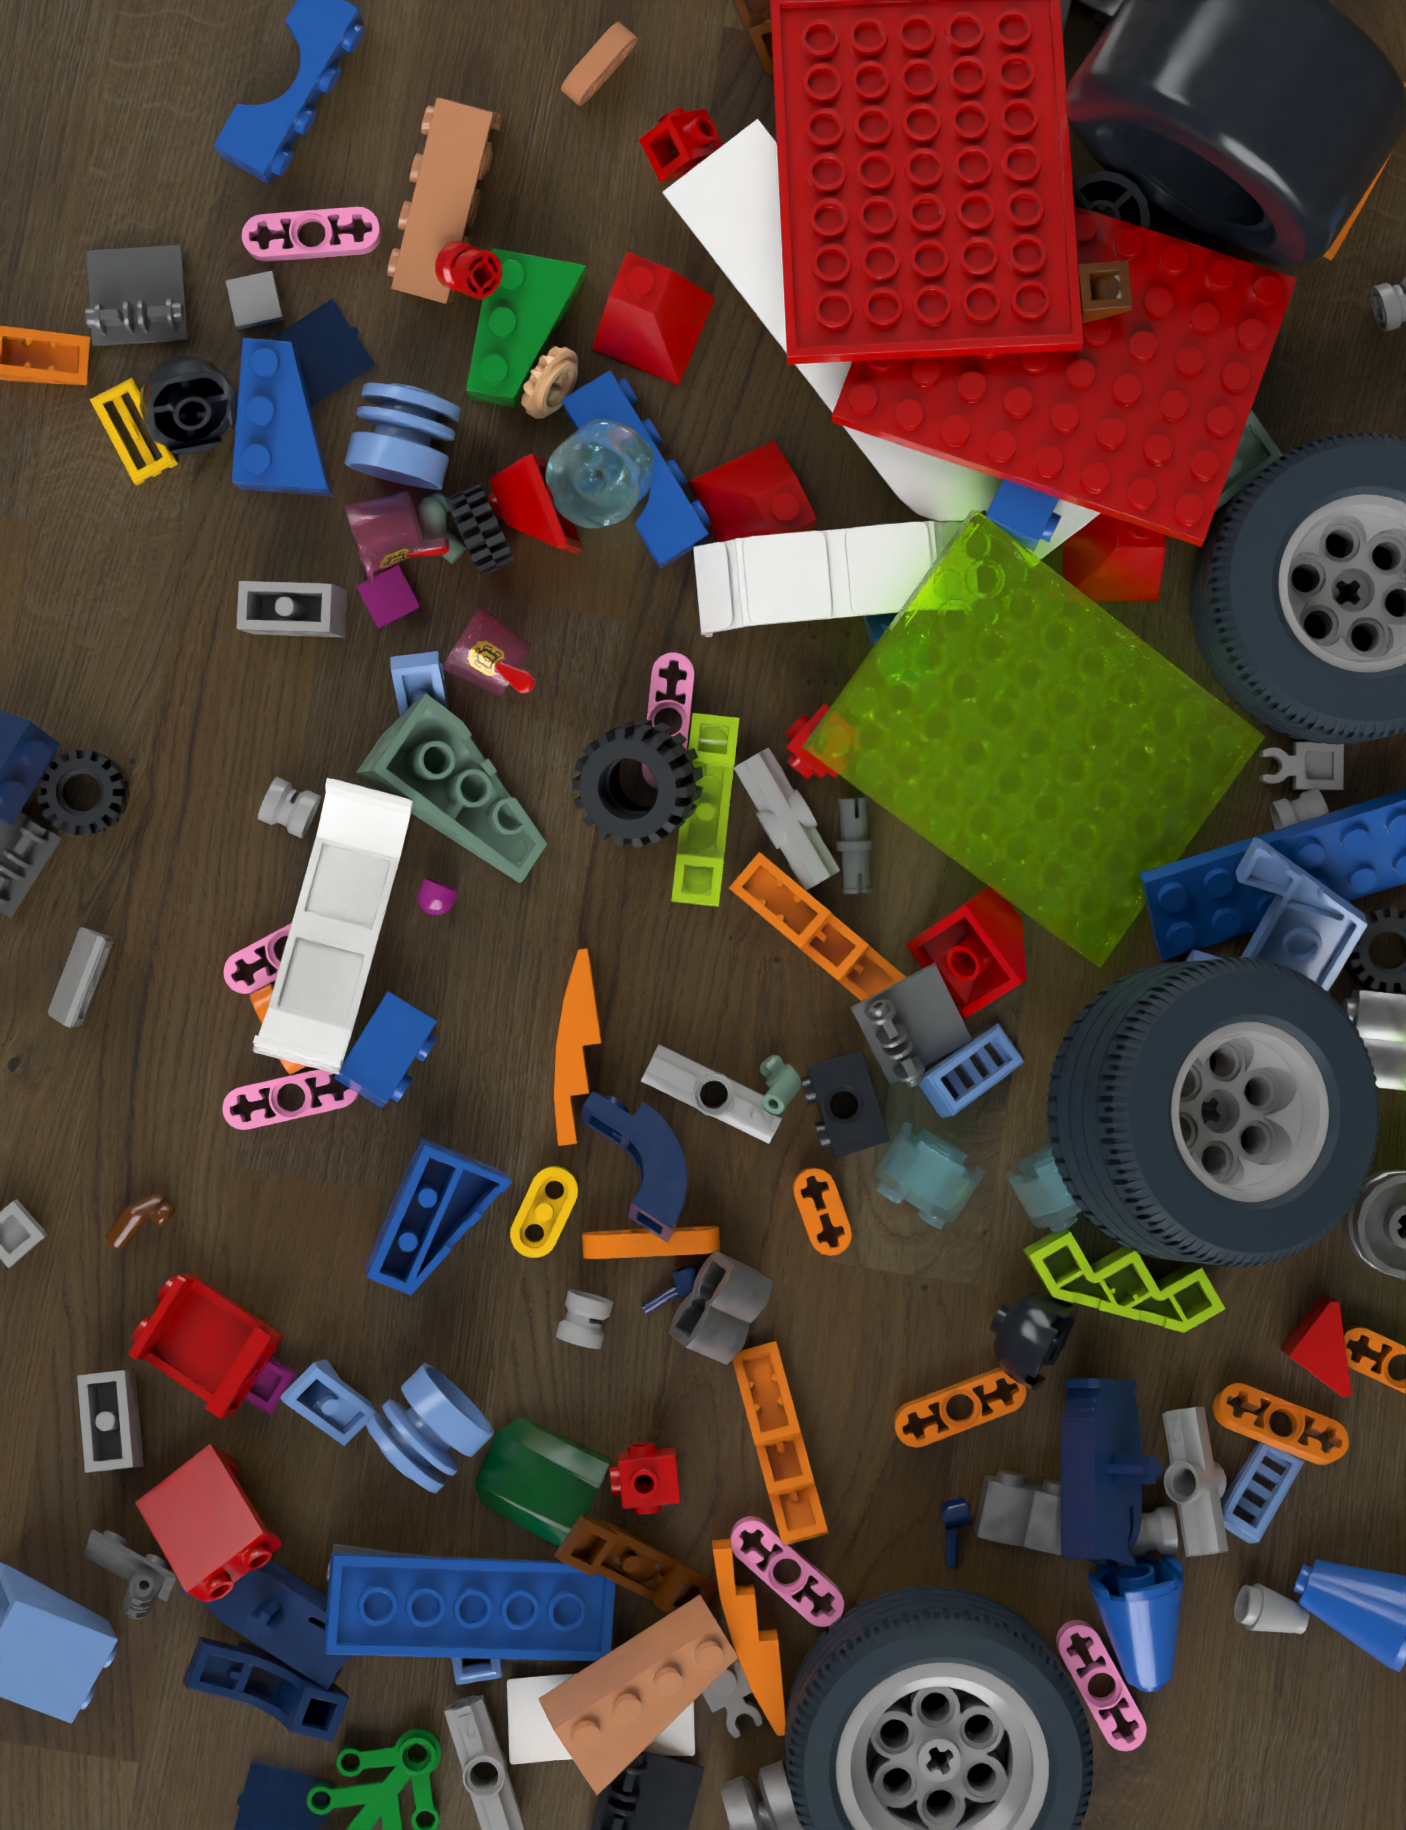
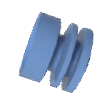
(403, 435)
(421, 1436)

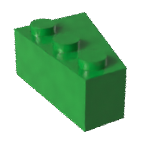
(520, 324)

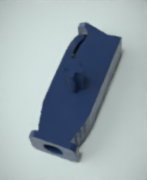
(1102, 1471)
(283, 1619)

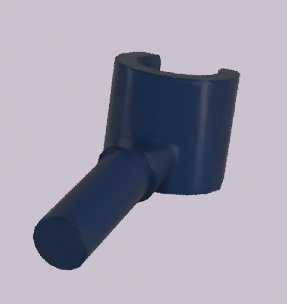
(684, 1281)
(954, 1515)

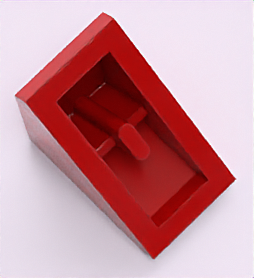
(1320, 1345)

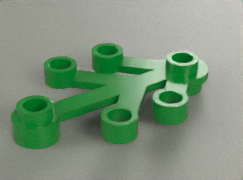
(382, 1797)

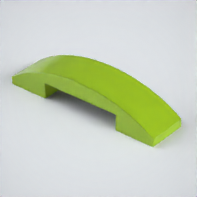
(704, 833)

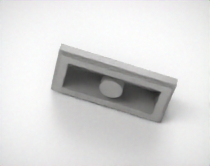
(80, 977)

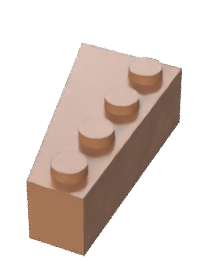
(444, 194)
(637, 1691)

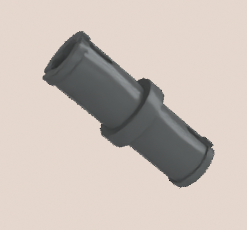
(855, 845)

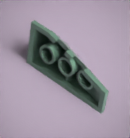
(453, 787)

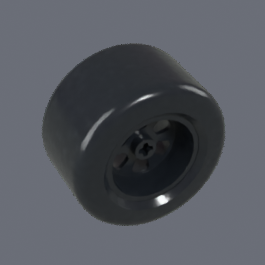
(1241, 118)

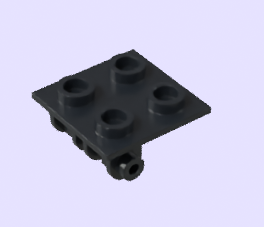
(649, 1795)

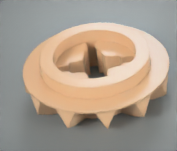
(550, 382)

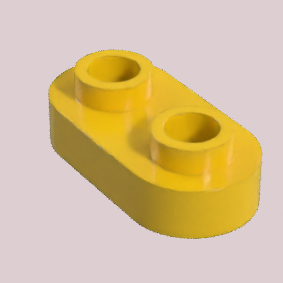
(544, 1211)

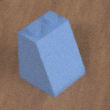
(49, 1647)

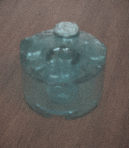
(575, 469)
(927, 1175)
(1043, 1192)

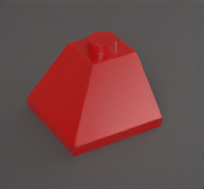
(652, 319)
(754, 496)
(527, 504)
(1115, 561)
(975, 950)

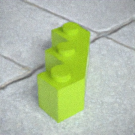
(1123, 1284)

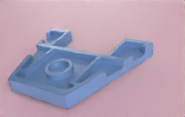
(1305, 923)

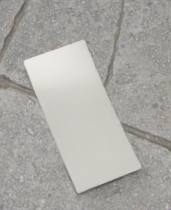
(535, 1740)

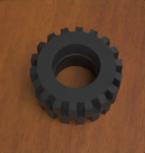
(608, 804)

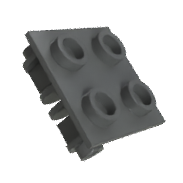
(136, 295)
(23, 855)
(911, 1025)
(148, 1575)

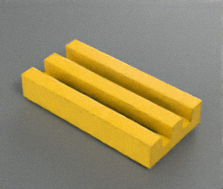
(153, 467)

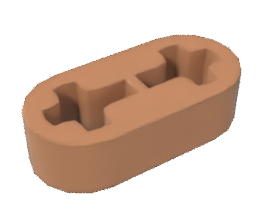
(599, 63)

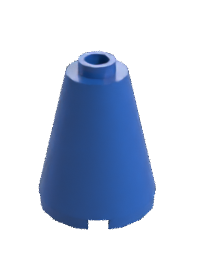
(1359, 1605)
(1141, 1616)

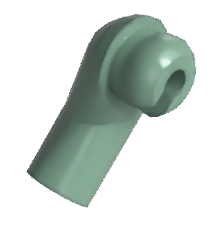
(432, 521)
(782, 1081)

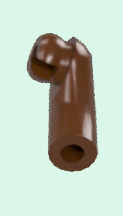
(135, 1215)

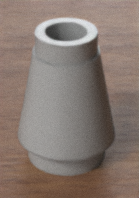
(1269, 1611)

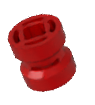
(468, 269)

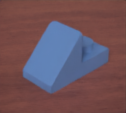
(418, 675)
(329, 1402)

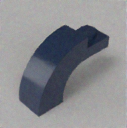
(655, 1153)
(267, 1683)

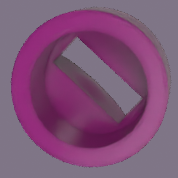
(436, 897)

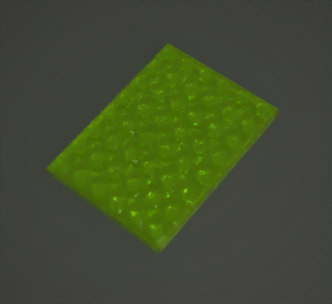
(1033, 738)

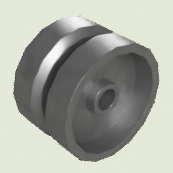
(1374, 1223)
(749, 1813)

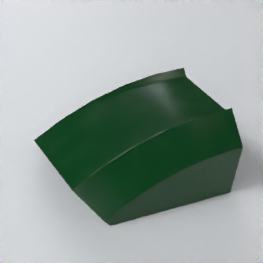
(540, 1479)

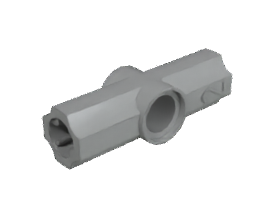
(786, 819)
(685, 1078)
(1190, 1459)
(476, 1743)

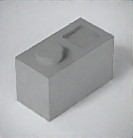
(291, 609)
(110, 1421)

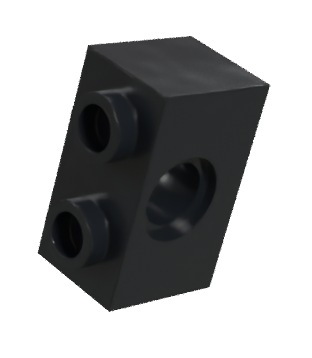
(861, 1128)

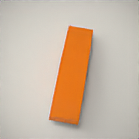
(43, 356)
(814, 929)
(577, 1028)
(779, 1444)
(755, 1649)

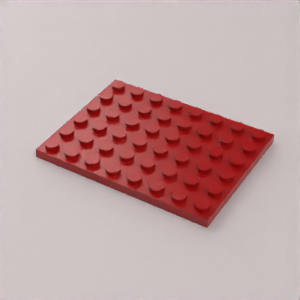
(924, 179)
(1126, 424)

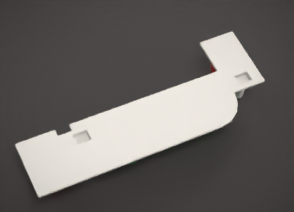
(736, 216)

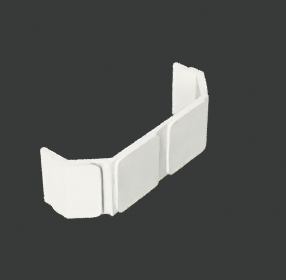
(814, 573)
(335, 926)

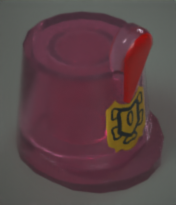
(388, 533)
(491, 656)

